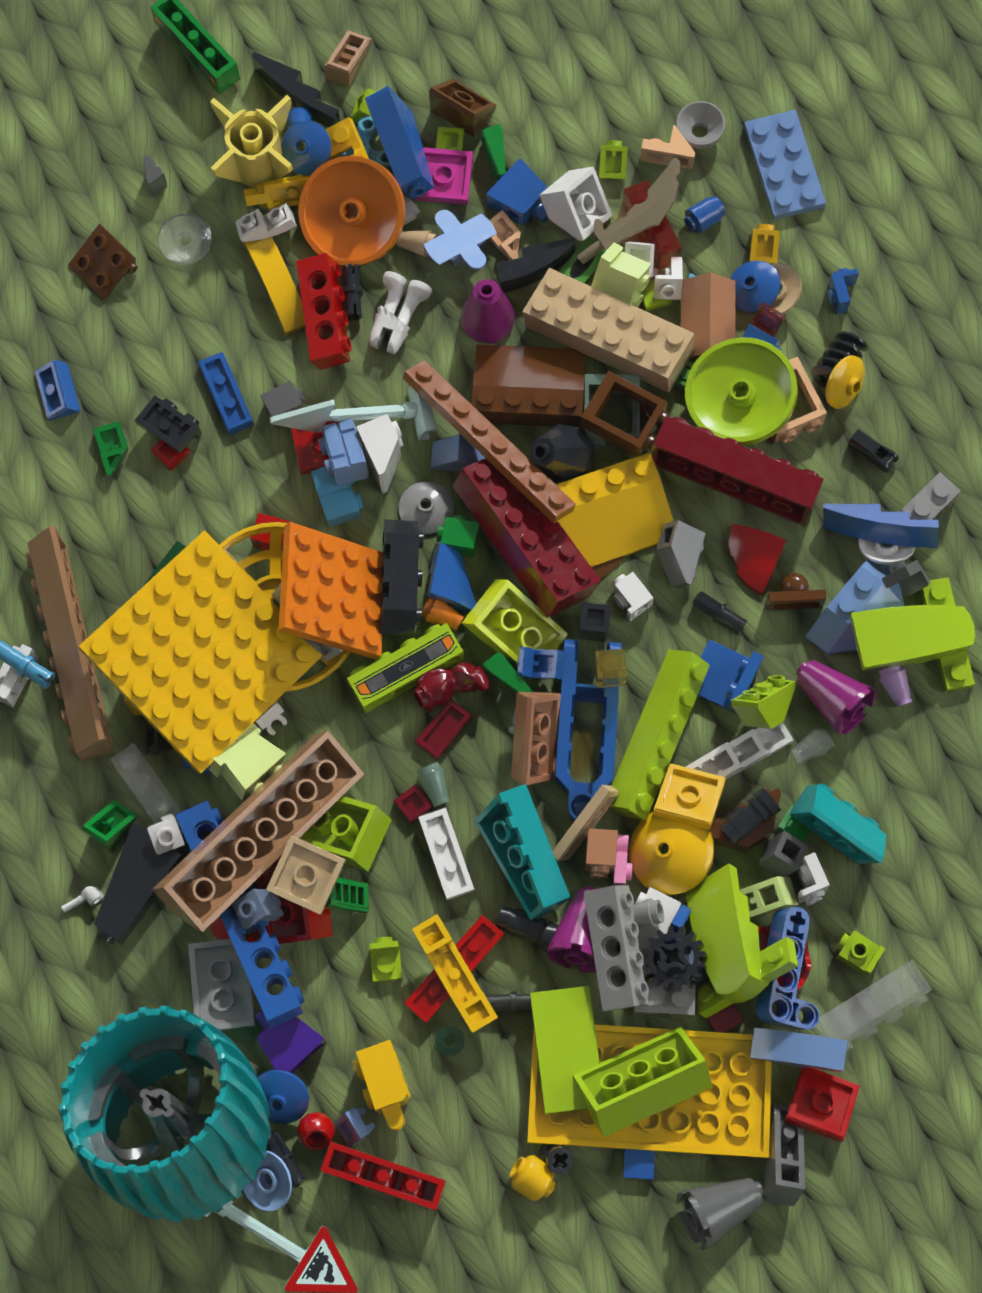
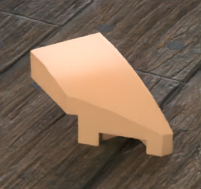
(507, 235)

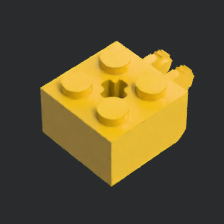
(384, 1082)

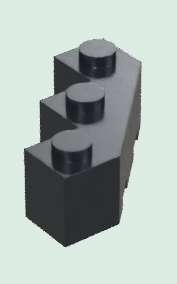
(400, 577)

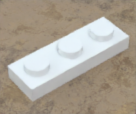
(446, 854)

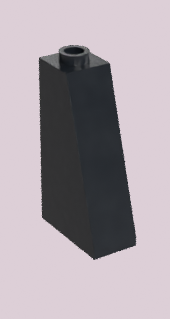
(132, 884)

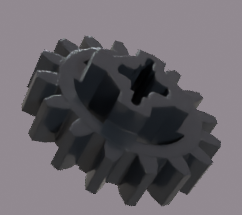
(666, 967)

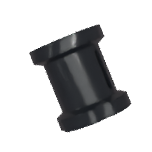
(563, 1154)

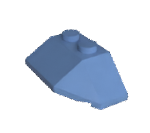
(863, 592)

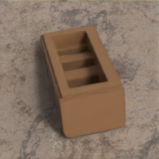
(345, 73)

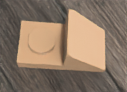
(662, 153)

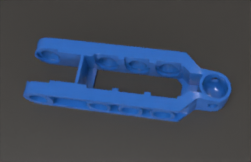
(579, 792)

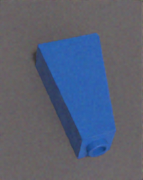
(401, 142)

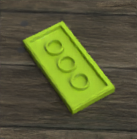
(565, 1047)

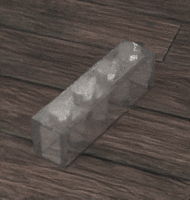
(874, 1005)

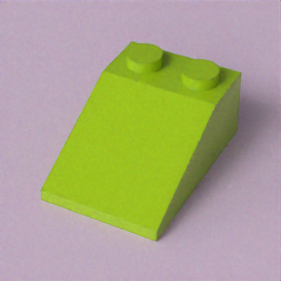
(350, 831)

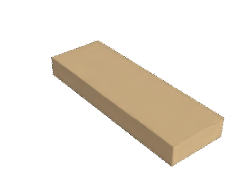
(587, 819)

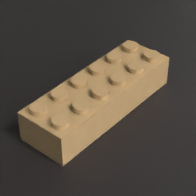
(609, 330)

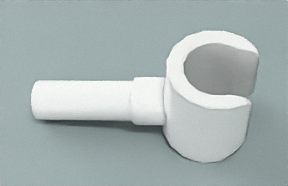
(89, 894)

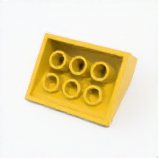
(616, 510)

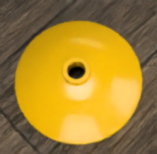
(682, 866)

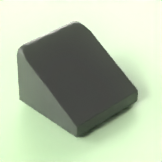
(155, 176)

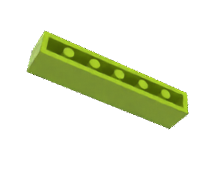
(658, 733)

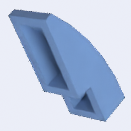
(799, 1049)

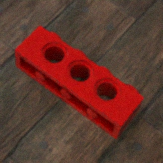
(311, 274)
(383, 1176)

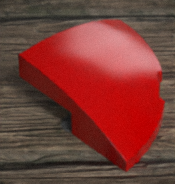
(754, 555)

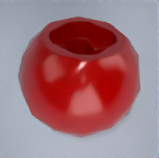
(315, 1131)

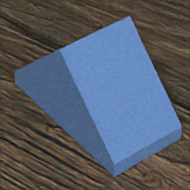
(453, 454)

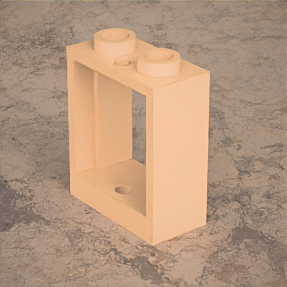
(809, 422)

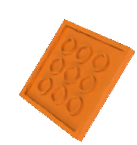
(331, 591)

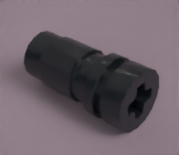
(746, 819)
(519, 924)

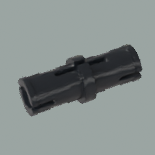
(352, 291)

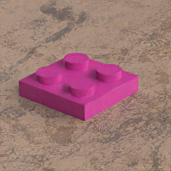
(449, 174)

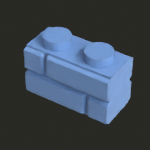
(344, 452)

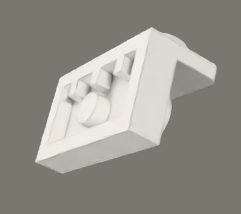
(10, 682)
(812, 875)

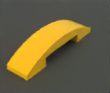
(277, 283)
(454, 973)

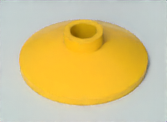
(845, 382)

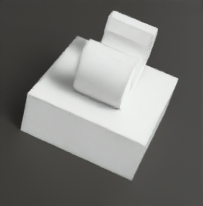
(271, 714)

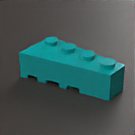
(523, 851)

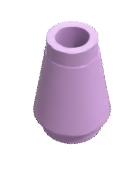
(896, 685)

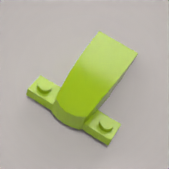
(919, 635)
(732, 944)

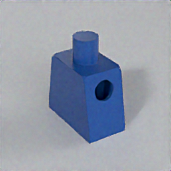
(518, 195)

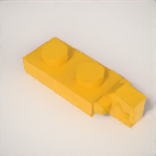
(276, 192)

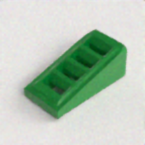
(493, 146)
(503, 671)
(340, 905)

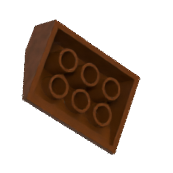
(529, 385)

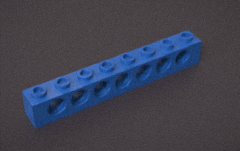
(275, 1007)

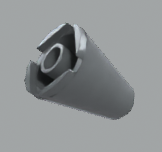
(718, 1208)

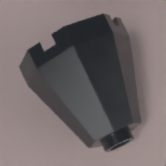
(563, 453)

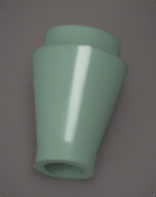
(434, 783)

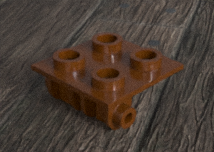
(103, 261)

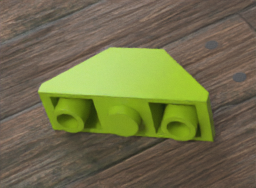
(765, 703)

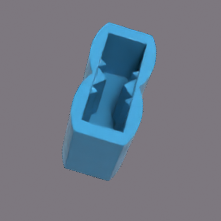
(337, 501)

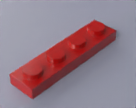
(473, 948)

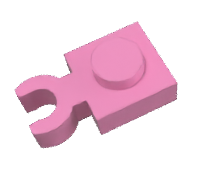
(623, 870)

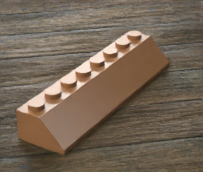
(64, 633)
(258, 831)

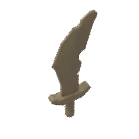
(641, 216)

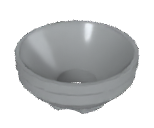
(705, 115)

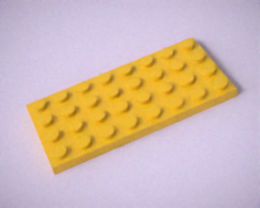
(719, 1121)

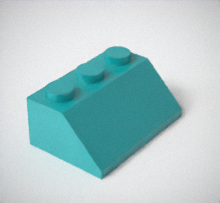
(840, 824)

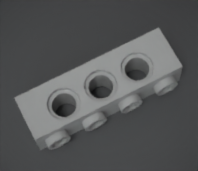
(604, 937)

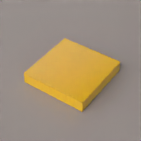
(689, 796)

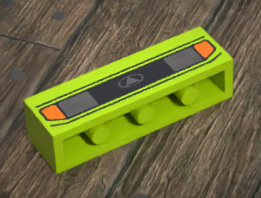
(400, 670)

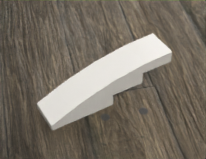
(743, 751)

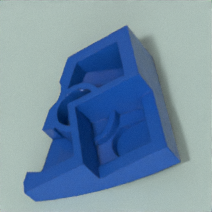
(450, 579)

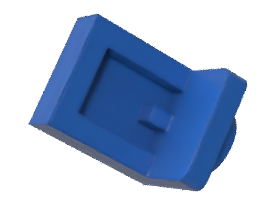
(837, 293)
(540, 663)

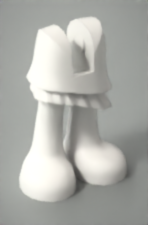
(385, 318)

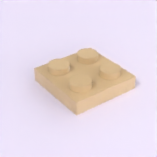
(306, 874)

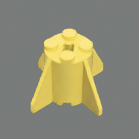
(253, 144)

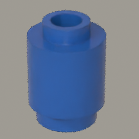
(704, 214)

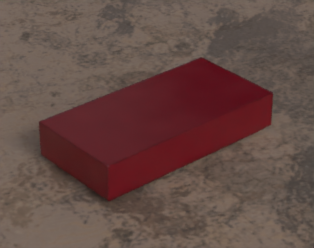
(443, 729)

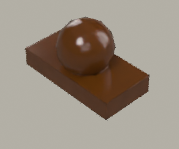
(795, 595)

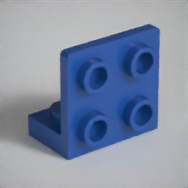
(727, 674)

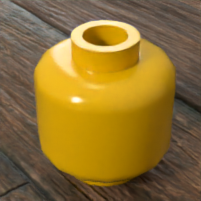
(532, 1178)

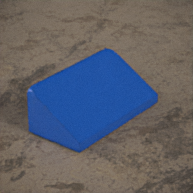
(57, 390)

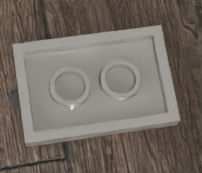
(220, 985)

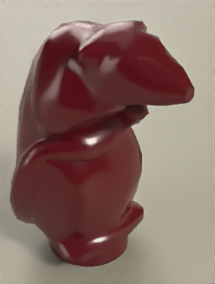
(438, 685)

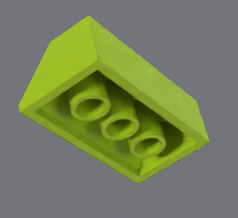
(645, 1081)

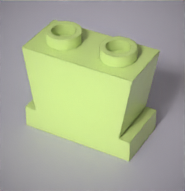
(622, 275)
(248, 762)

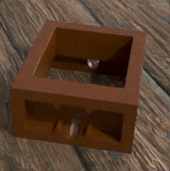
(592, 423)

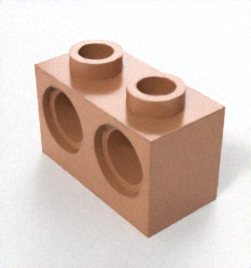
(601, 853)

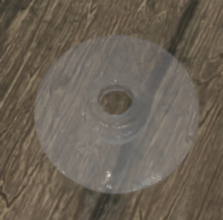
(180, 229)

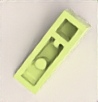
(770, 896)

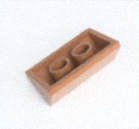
(708, 310)
(535, 737)

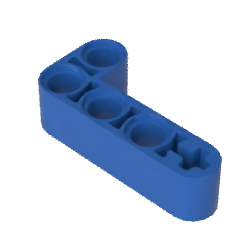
(792, 922)

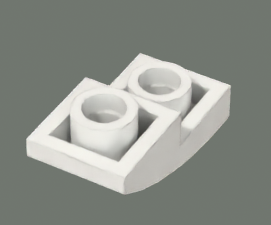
(259, 226)

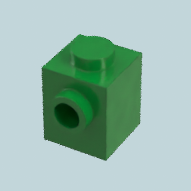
(459, 534)

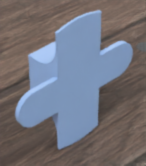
(459, 240)

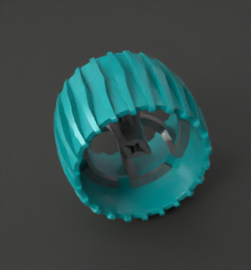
(115, 1073)

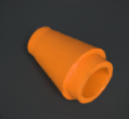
(440, 613)

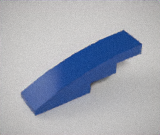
(871, 524)

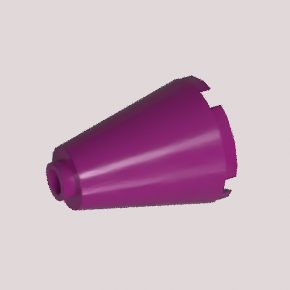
(487, 313)
(835, 695)
(572, 938)

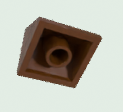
(460, 106)

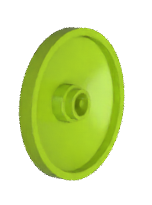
(742, 390)

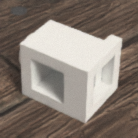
(631, 595)

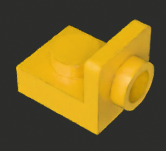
(764, 244)

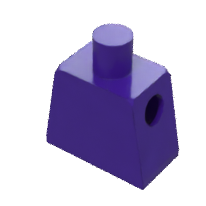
(288, 1043)

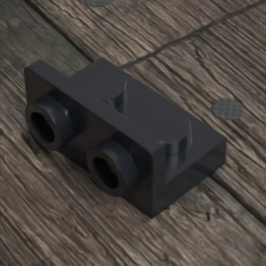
(167, 424)

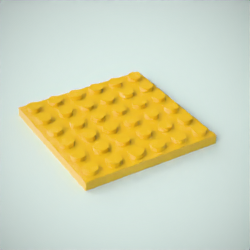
(199, 652)

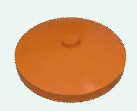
(352, 210)

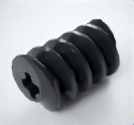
(843, 346)

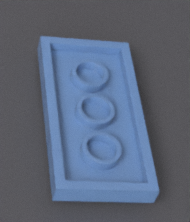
(784, 165)

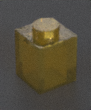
(610, 668)

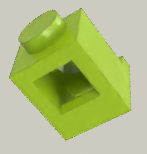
(861, 963)

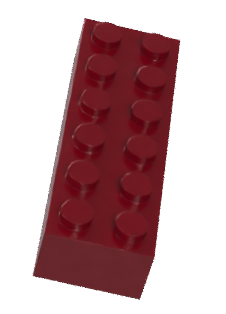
(736, 470)
(527, 540)

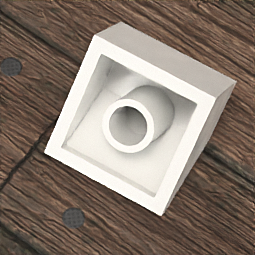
(576, 202)
(381, 448)

